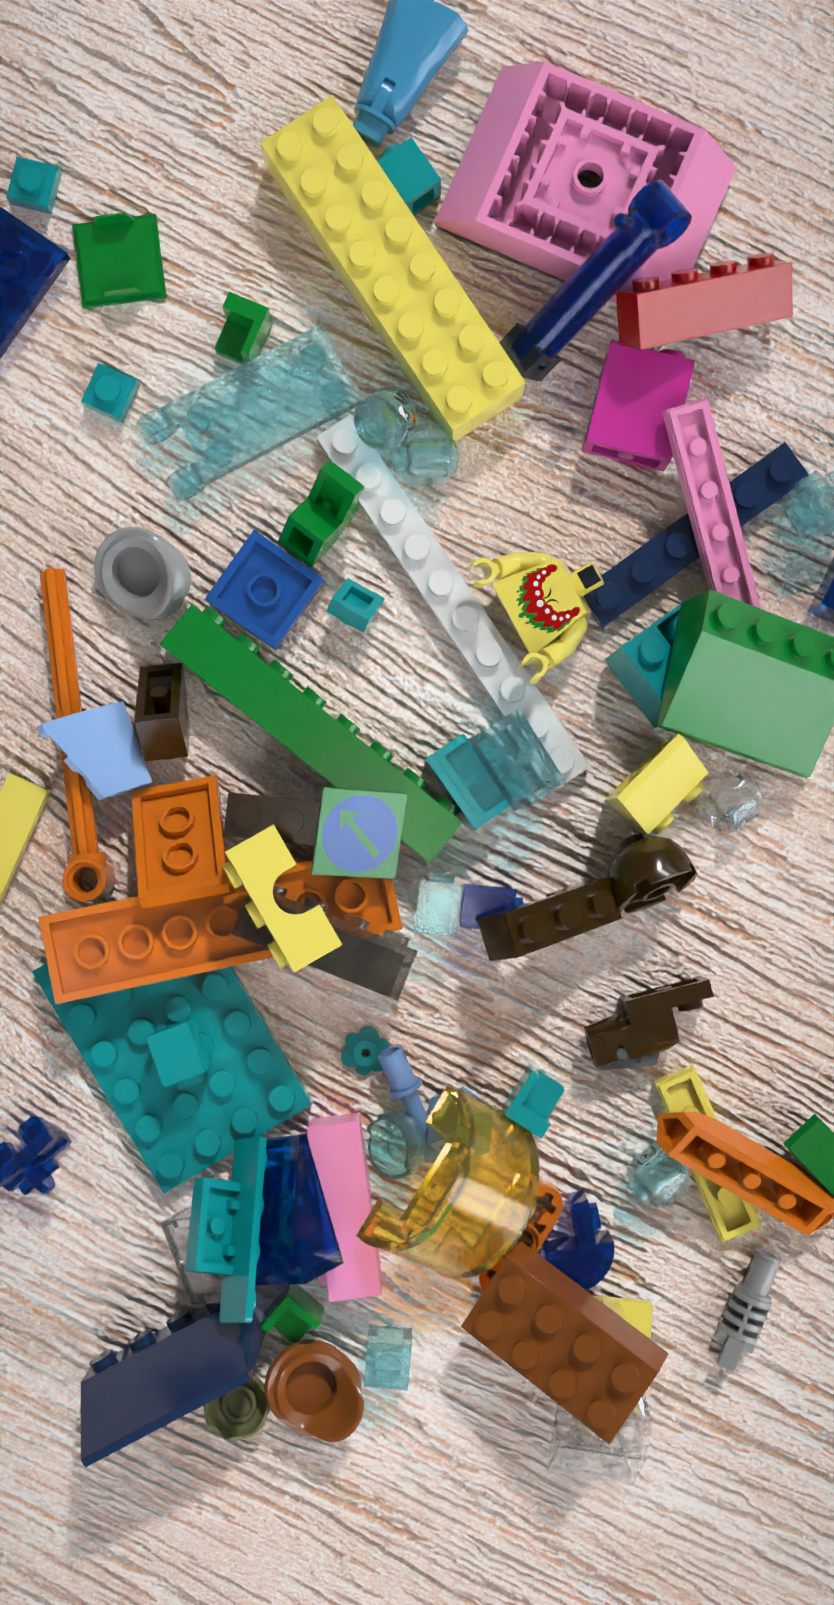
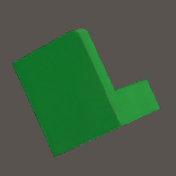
(244, 329)
(293, 1313)

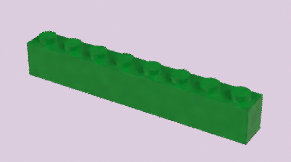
(304, 726)

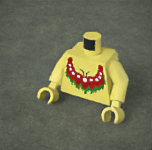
(542, 603)

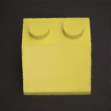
(658, 785)

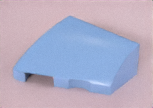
(101, 749)

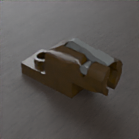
(646, 1024)

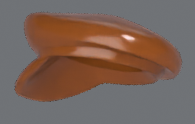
(315, 1390)

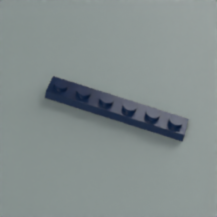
(676, 545)

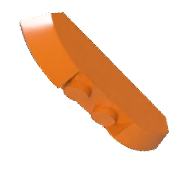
(746, 1169)

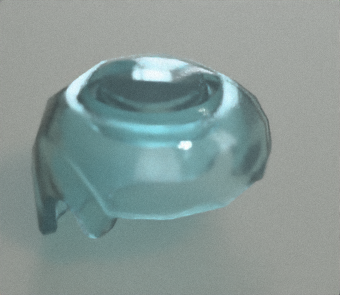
(396, 1145)

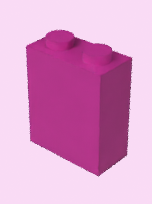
(629, 404)

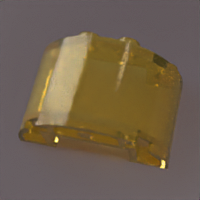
(471, 1198)

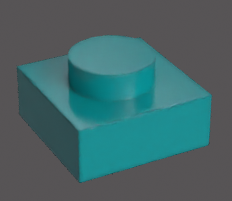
(34, 185)
(110, 392)
(355, 605)

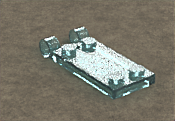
(253, 409)

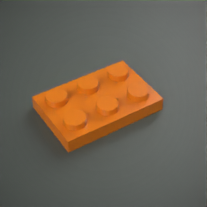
(179, 842)

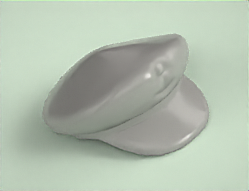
(141, 573)

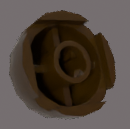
(647, 871)

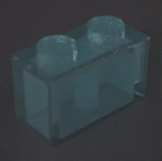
(516, 760)

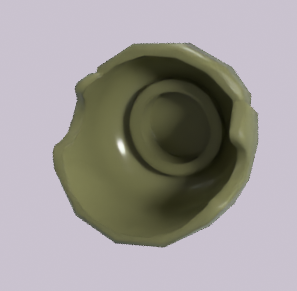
(238, 1412)

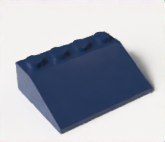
(163, 1378)

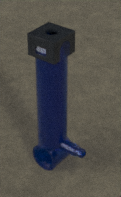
(652, 223)

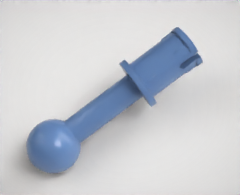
(404, 1085)

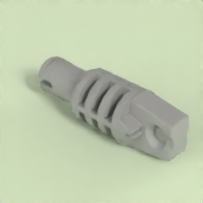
(747, 1309)

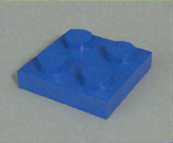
(264, 590)

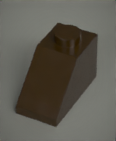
(162, 712)

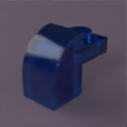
(586, 1254)

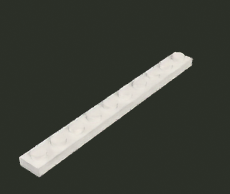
(448, 593)

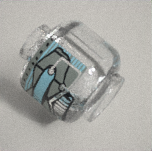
(729, 801)

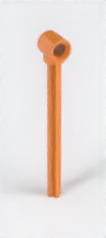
(68, 702)

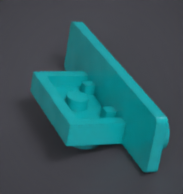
(227, 1229)

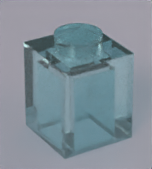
(438, 905)
(388, 1357)

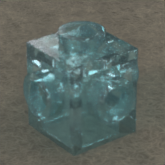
(804, 507)

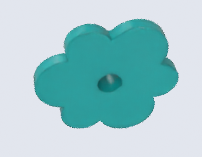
(368, 1039)

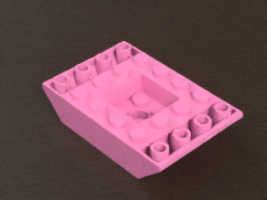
(524, 161)

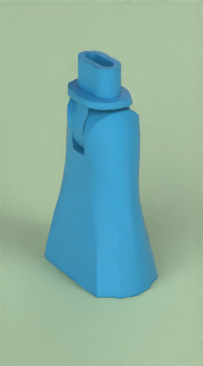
(406, 57)

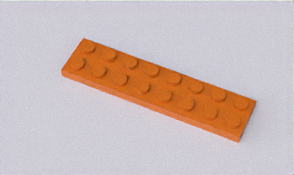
(132, 946)

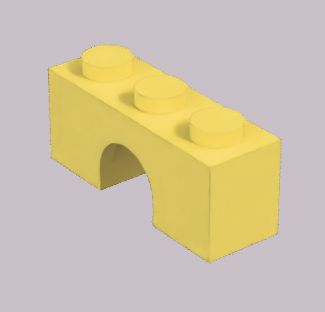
(297, 937)

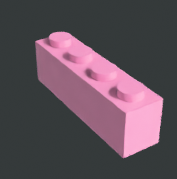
(344, 1177)

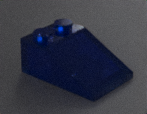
(295, 1223)

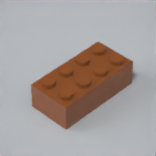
(565, 1341)

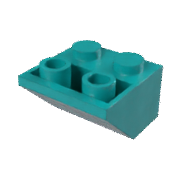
(645, 662)

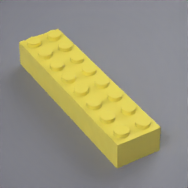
(392, 269)

